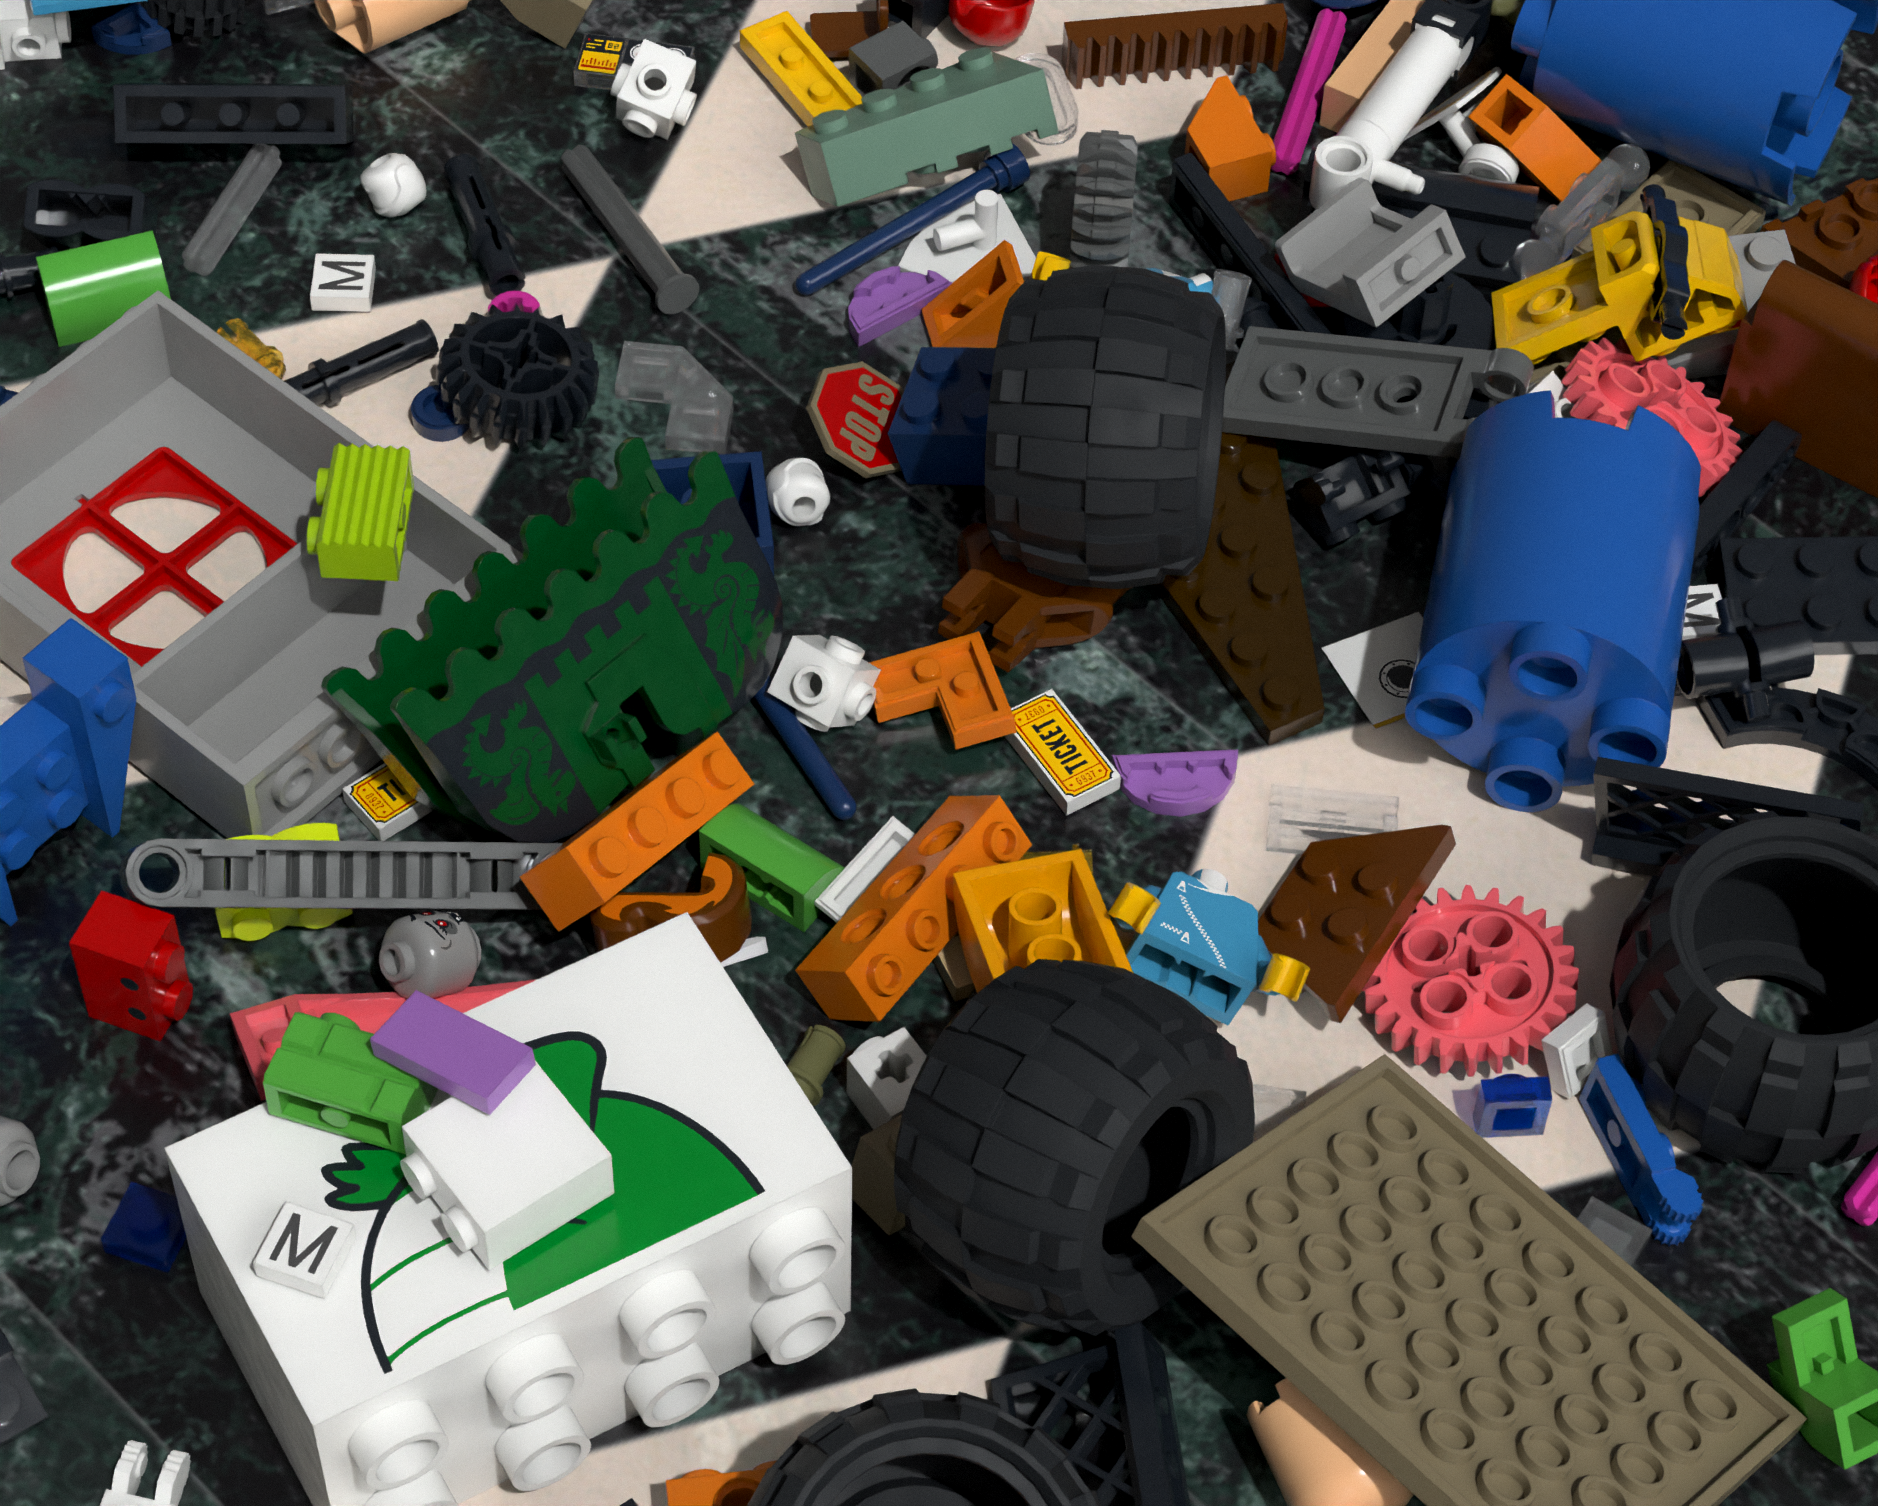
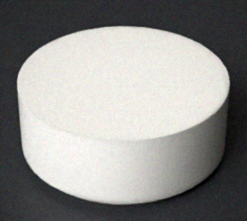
(1490, 162)

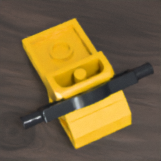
(1646, 273)

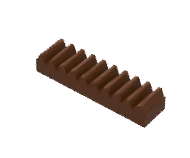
(1174, 43)

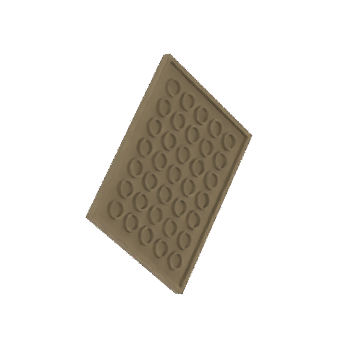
(1461, 1313)

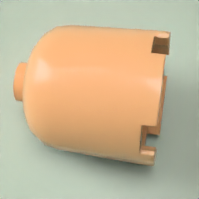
(1317, 1458)

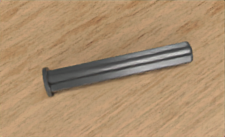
(672, 287)

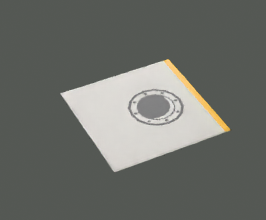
(1379, 667)

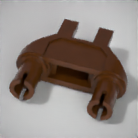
(1021, 605)

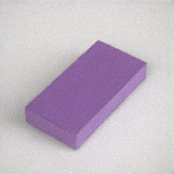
(453, 1052)

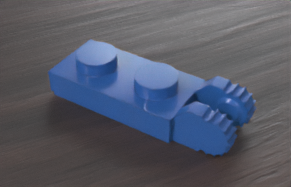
(1639, 1151)

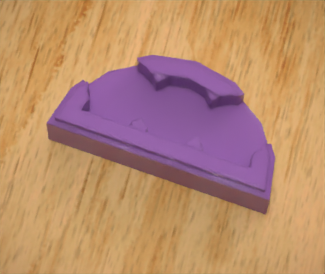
(889, 300)
(1177, 781)

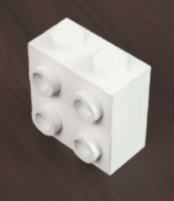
(507, 1172)

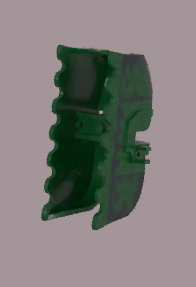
(604, 624)

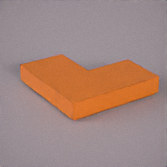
(951, 676)

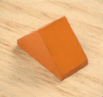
(974, 304)

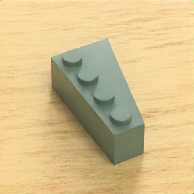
(925, 125)

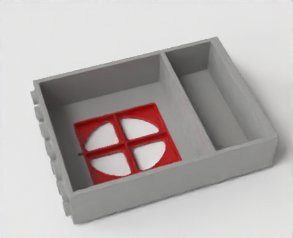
(237, 701)

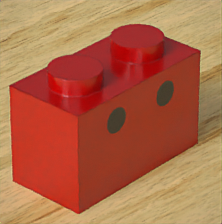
(131, 966)

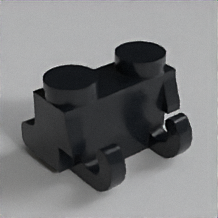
(1350, 490)

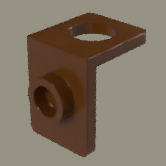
(841, 30)

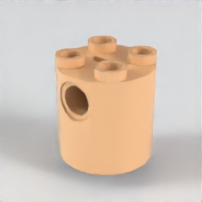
(379, 22)

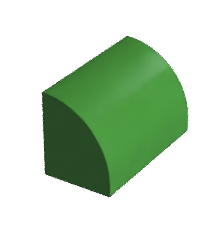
(98, 283)
(777, 866)

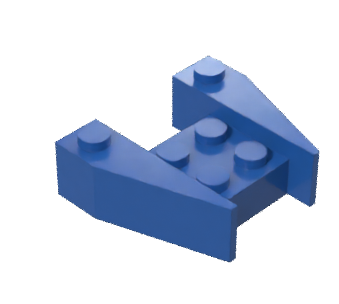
(64, 747)

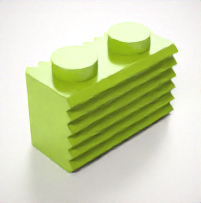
(363, 512)

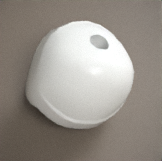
(393, 184)
(797, 492)

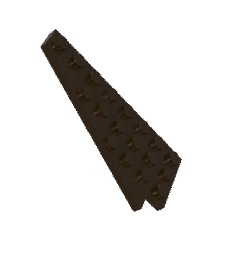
(1248, 595)

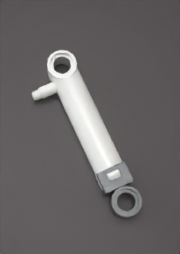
(1437, 49)

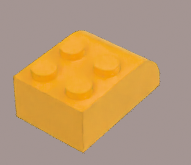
(1031, 913)

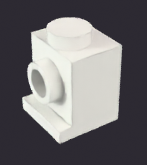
(31, 36)

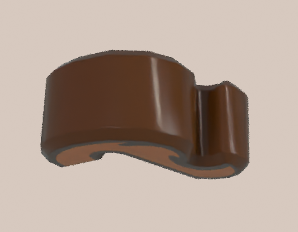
(718, 910)

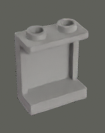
(1367, 255)

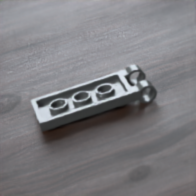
(1350, 386)

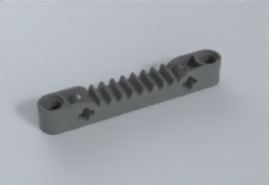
(337, 874)

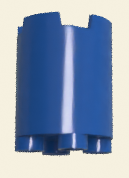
(1699, 81)
(1557, 598)

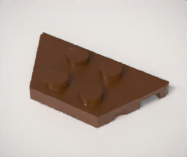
(1349, 906)

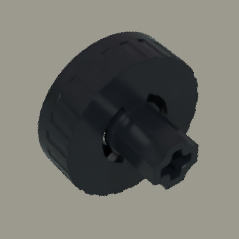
(1443, 306)

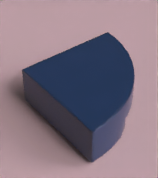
(133, 30)

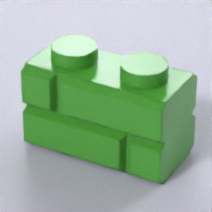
(336, 1084)

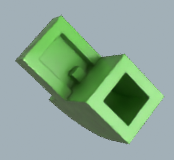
(1826, 1379)

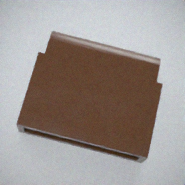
(1813, 365)

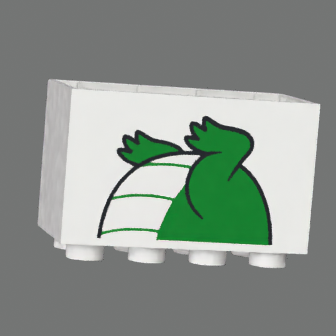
(454, 1376)

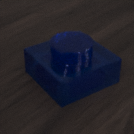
(1512, 1106)
(146, 1228)

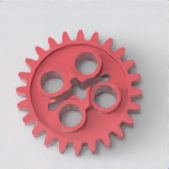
(1610, 384)
(1477, 961)

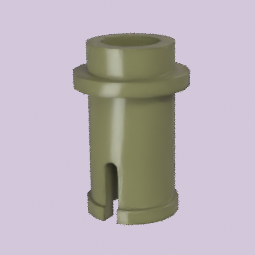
(815, 1060)

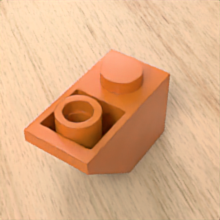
(1534, 137)
(1230, 142)

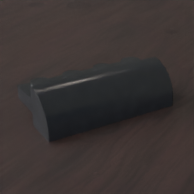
(1484, 211)

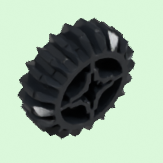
(517, 375)

